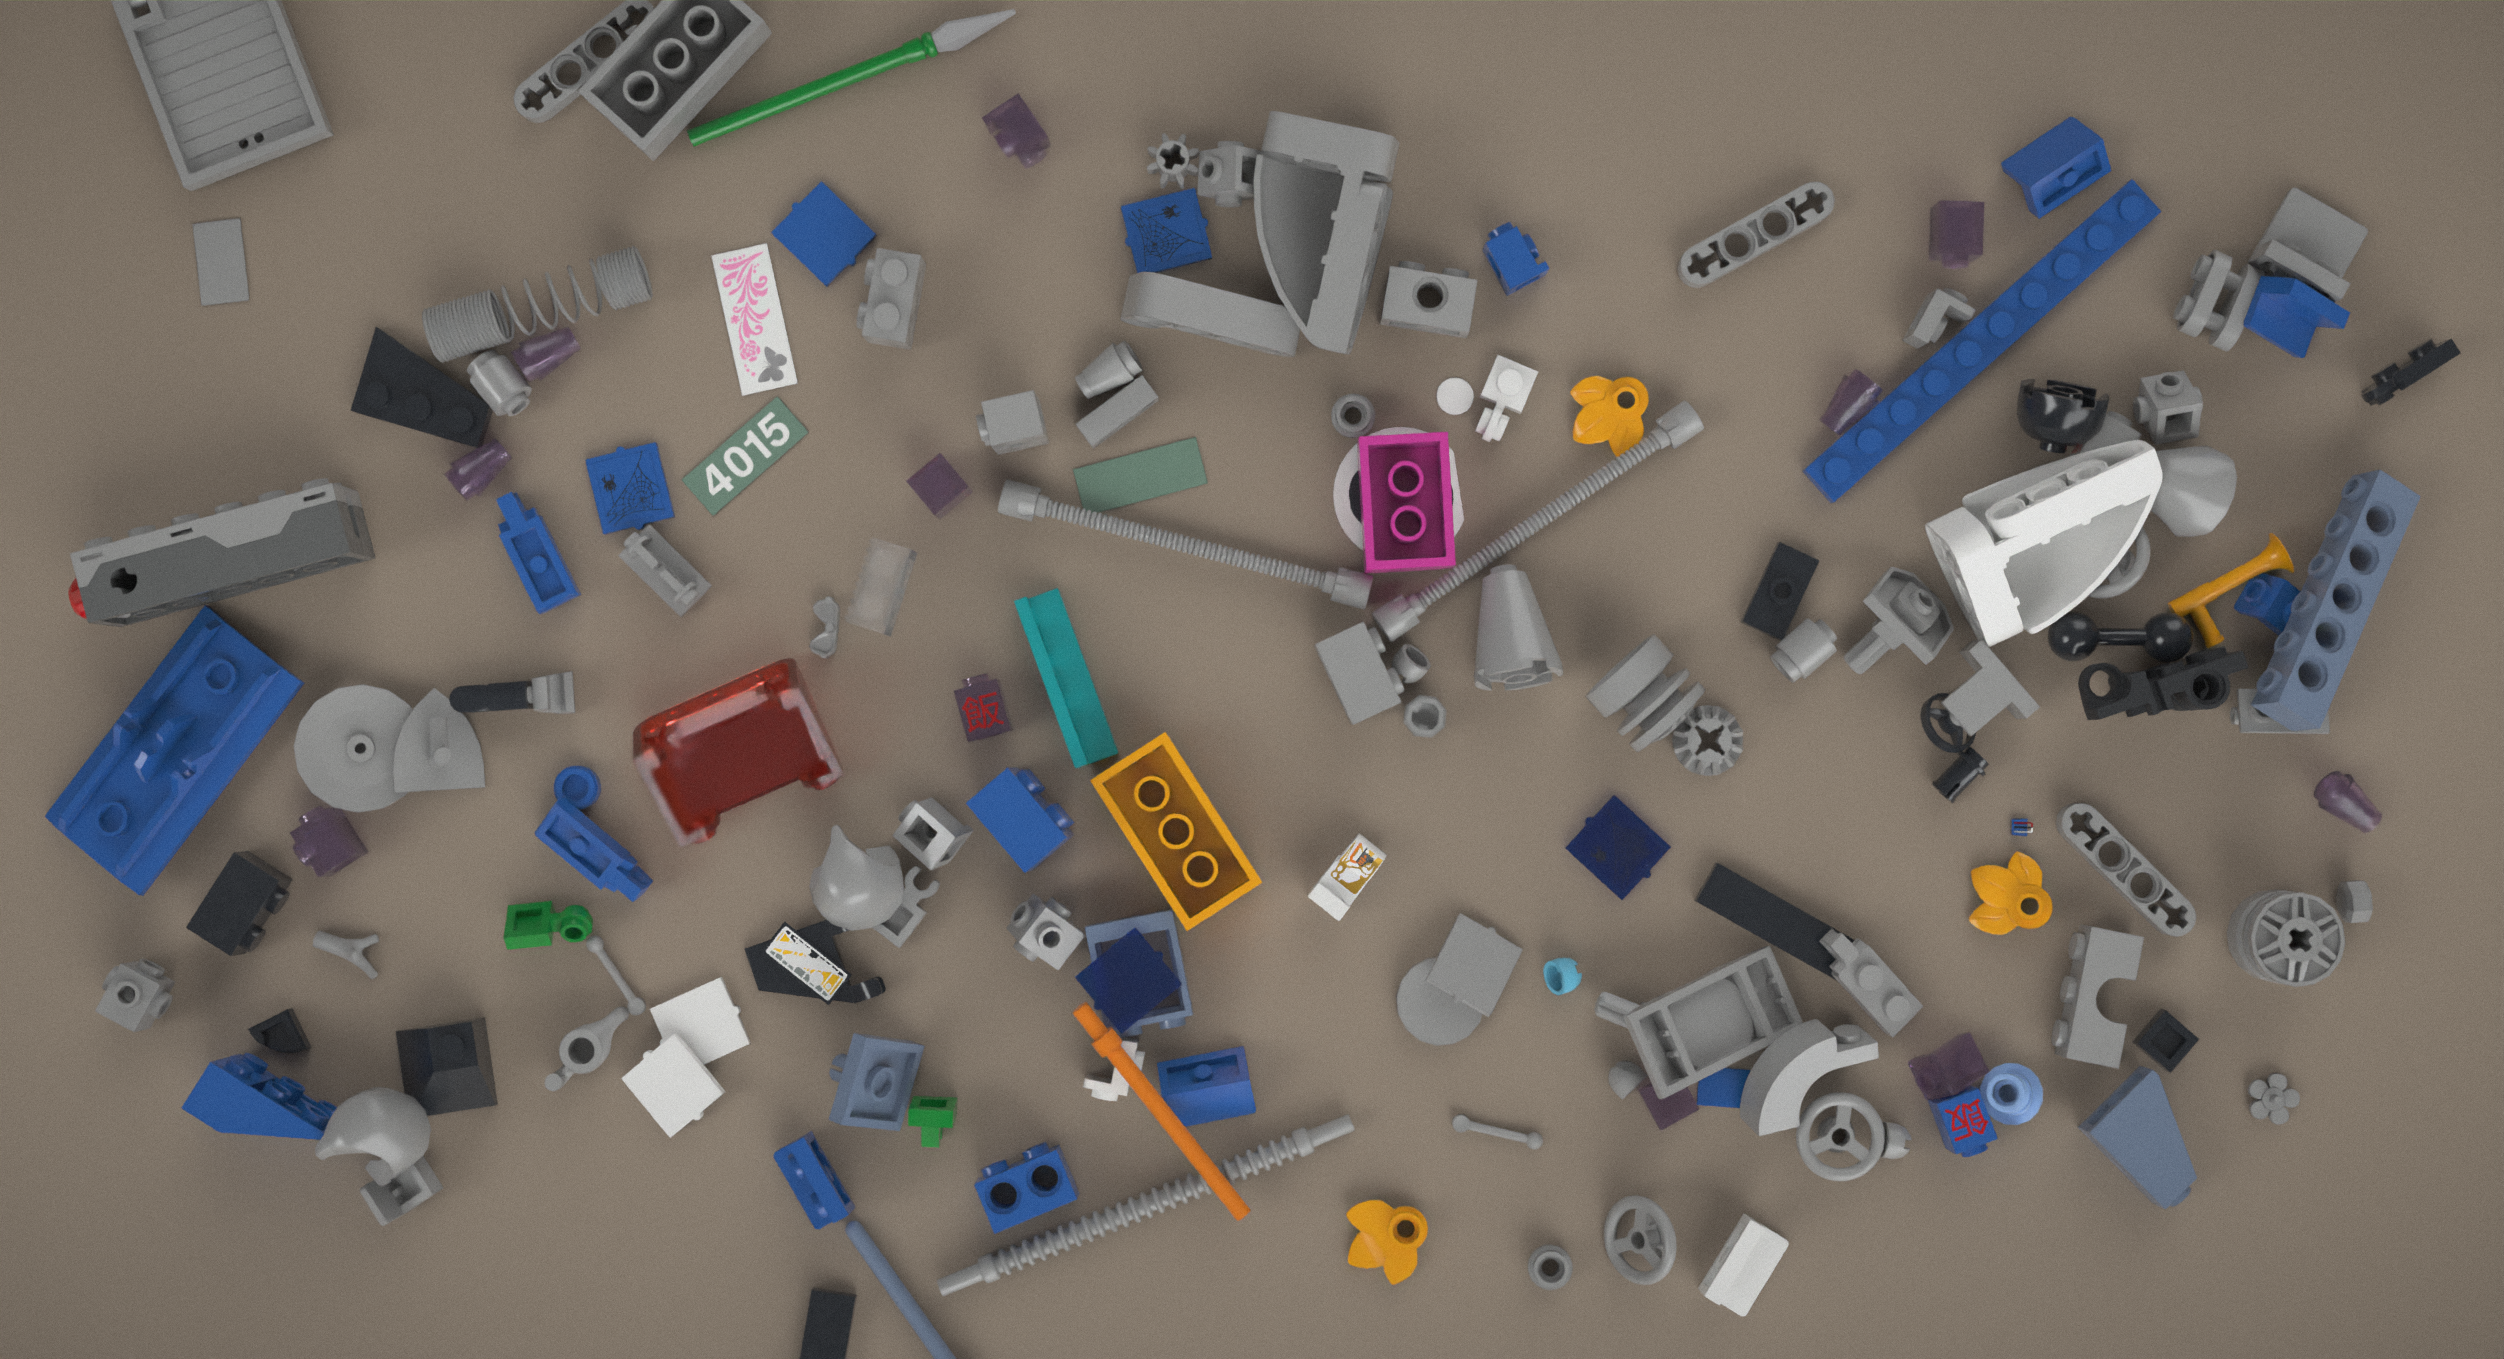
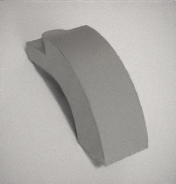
(1792, 1065)

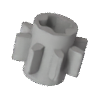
(1168, 150)

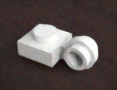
(1507, 388)

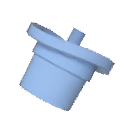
(2012, 1093)

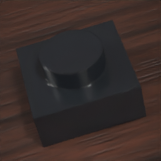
(2165, 1040)

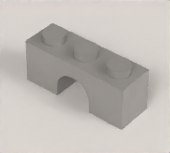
(2096, 958)

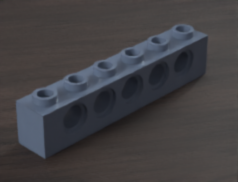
(2335, 600)

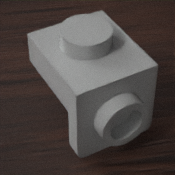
(403, 1193)

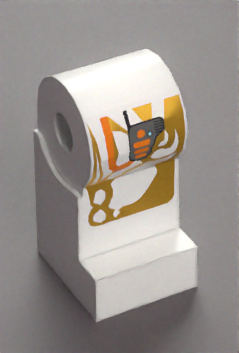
(1347, 876)

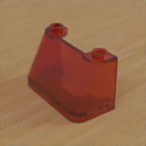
(733, 748)

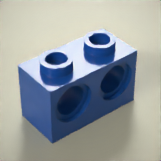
(1031, 1197)

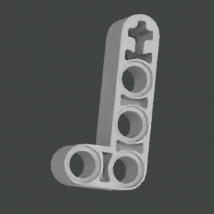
(1198, 309)

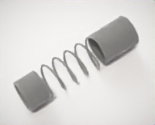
(480, 323)

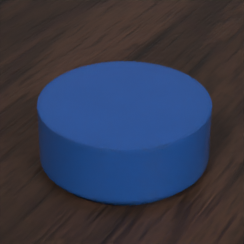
(578, 786)

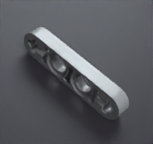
(577, 52)
(1758, 239)
(2129, 865)

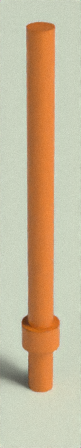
(1108, 1044)

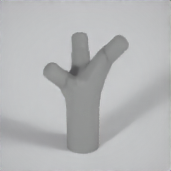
(348, 949)

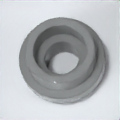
(1353, 401)
(1556, 1279)

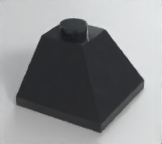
(448, 1066)

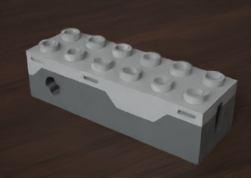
(220, 554)

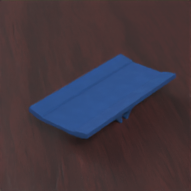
(173, 751)

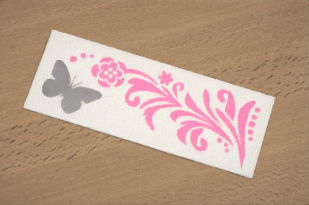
(754, 319)

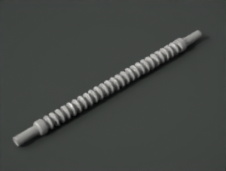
(991, 1266)

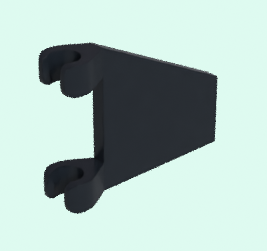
(774, 979)

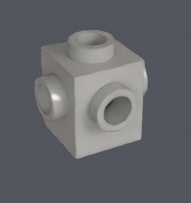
(1227, 173)
(2169, 407)
(1044, 931)
(136, 994)

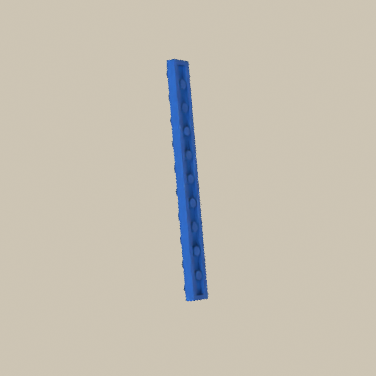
(1981, 341)

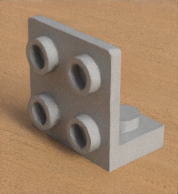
(2309, 244)

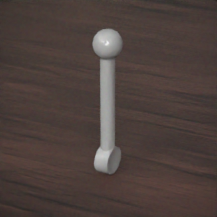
(635, 1004)
(1461, 1124)

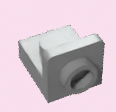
(1929, 319)

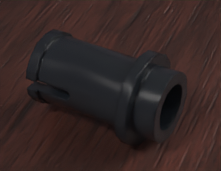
(1960, 774)

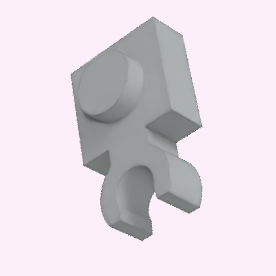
(909, 913)

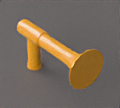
(2194, 601)

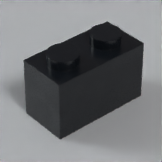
(240, 904)

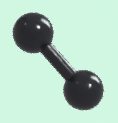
(2164, 637)

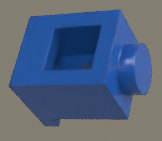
(1513, 258)

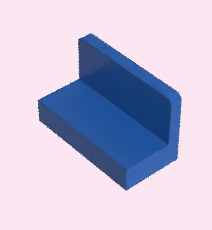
(2058, 165)
(2289, 312)
(1207, 1086)

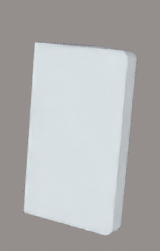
(1743, 1265)

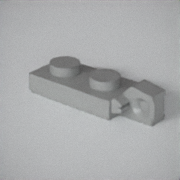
(1871, 983)

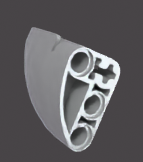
(1322, 220)

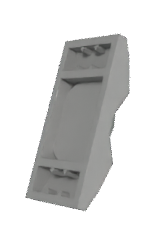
(1712, 1021)

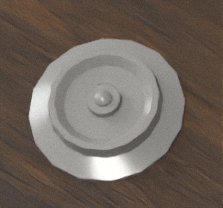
(349, 747)

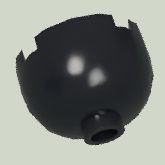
(2060, 413)

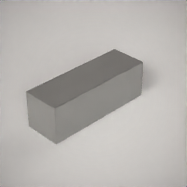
(1117, 411)

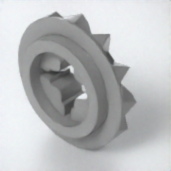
(1708, 762)

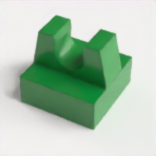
(932, 1116)

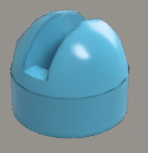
(1561, 975)

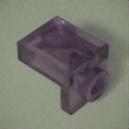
(1949, 1067)

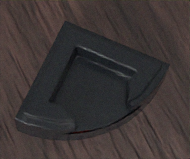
(281, 1033)

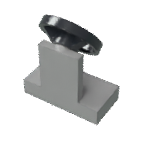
(1976, 700)

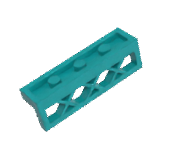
(1066, 678)

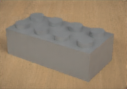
(673, 68)

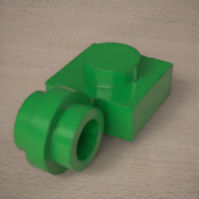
(534, 924)

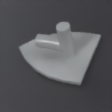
(437, 749)

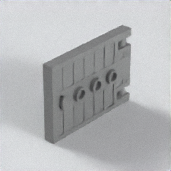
(221, 80)

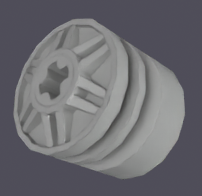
(1646, 693)
(2261, 936)

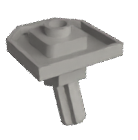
(1906, 615)

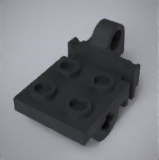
(2174, 686)

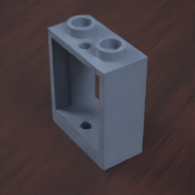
(1167, 1016)

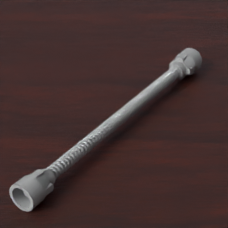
(1672, 429)
(1026, 502)

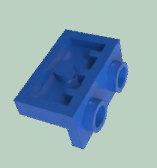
(814, 1181)

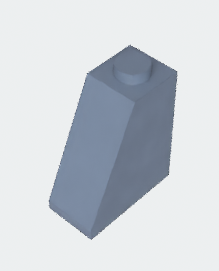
(2143, 1138)

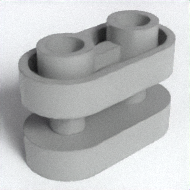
(2196, 310)

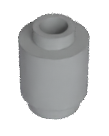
(499, 383)
(1804, 649)

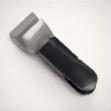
(544, 694)

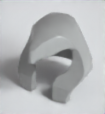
(2194, 489)
(856, 886)
(378, 1124)

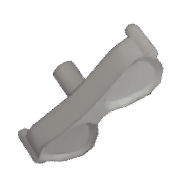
(826, 642)

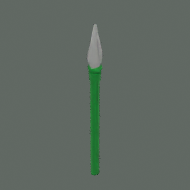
(948, 37)

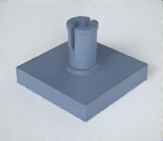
(875, 1081)

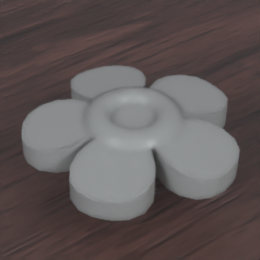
(2272, 1098)

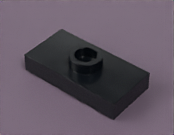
(1779, 591)

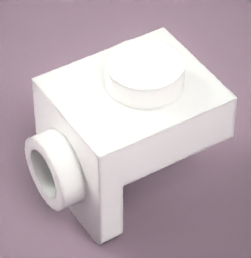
(1110, 1088)

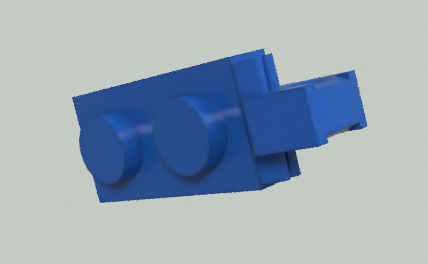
(535, 555)
(592, 851)

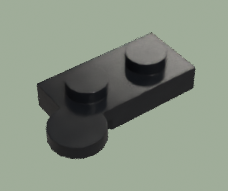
(2423, 361)

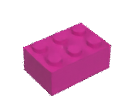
(1406, 502)

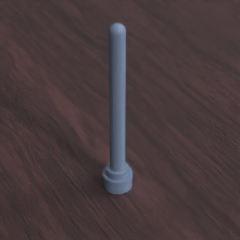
(897, 1291)

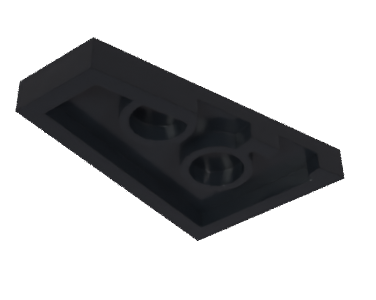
(416, 395)

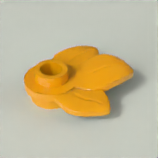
(1605, 417)
(2005, 891)
(1381, 1243)

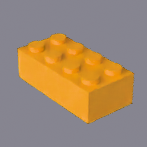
(1176, 831)

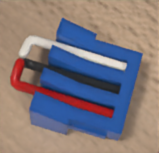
(2020, 826)

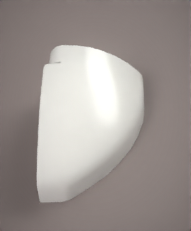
(2044, 537)

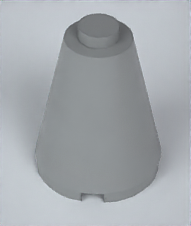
(1513, 634)

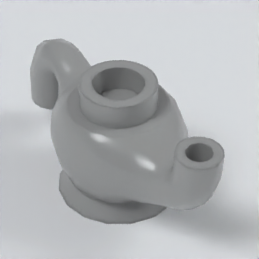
(585, 1048)

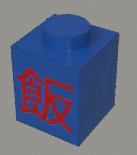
(1963, 1122)

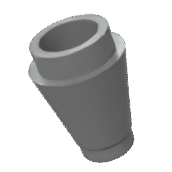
(1110, 370)

